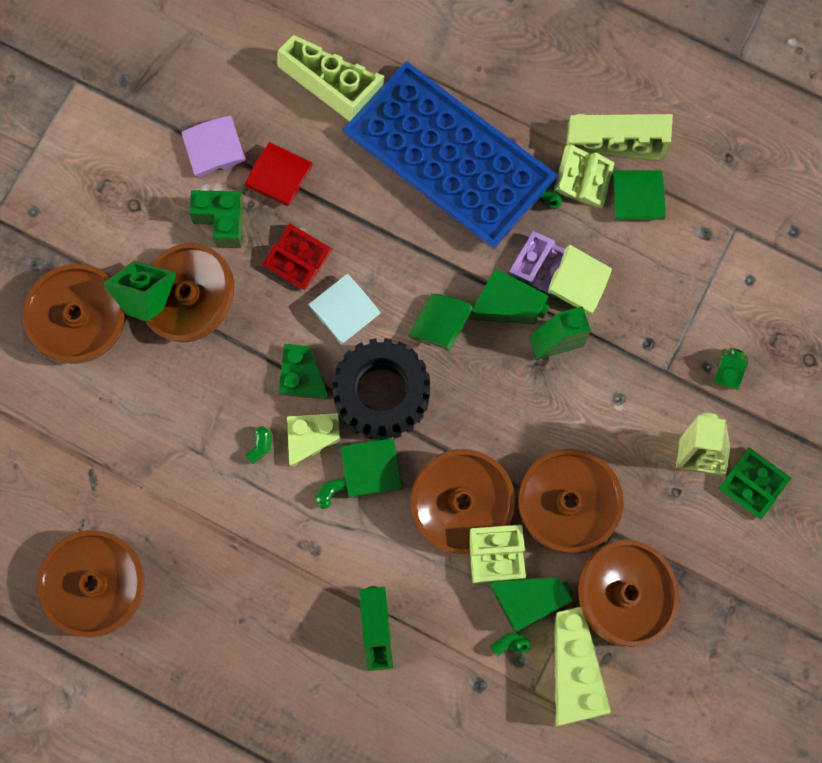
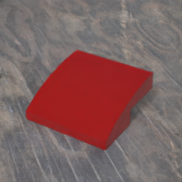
(278, 174)
(297, 256)

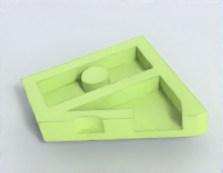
(310, 435)

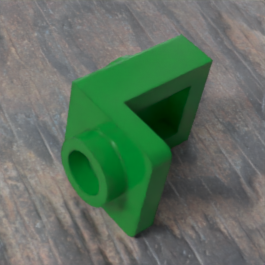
(731, 368)

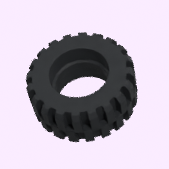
(373, 357)

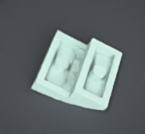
(344, 308)

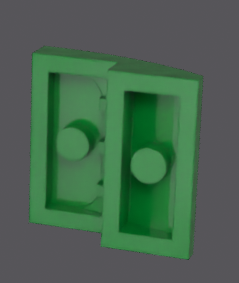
(639, 195)
(440, 321)
(371, 468)
(754, 483)

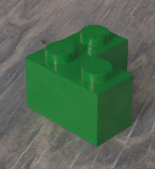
(222, 210)

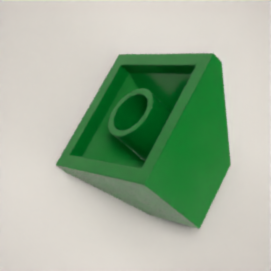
(141, 289)

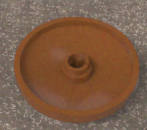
(198, 295)
(73, 314)
(460, 493)
(570, 501)
(91, 583)
(628, 593)

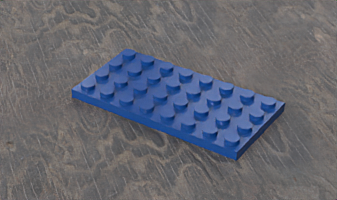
(450, 154)

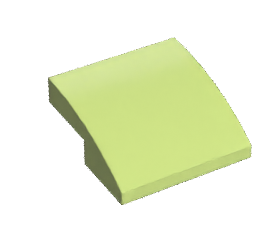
(584, 176)
(579, 279)
(497, 554)

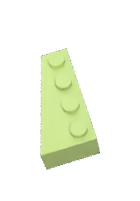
(328, 76)
(622, 135)
(705, 446)
(577, 673)

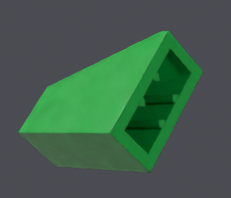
(509, 301)
(561, 334)
(531, 599)
(375, 628)

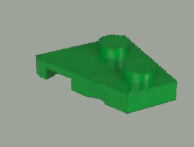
(300, 374)

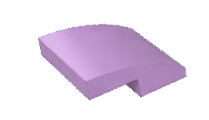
(213, 146)
(538, 262)

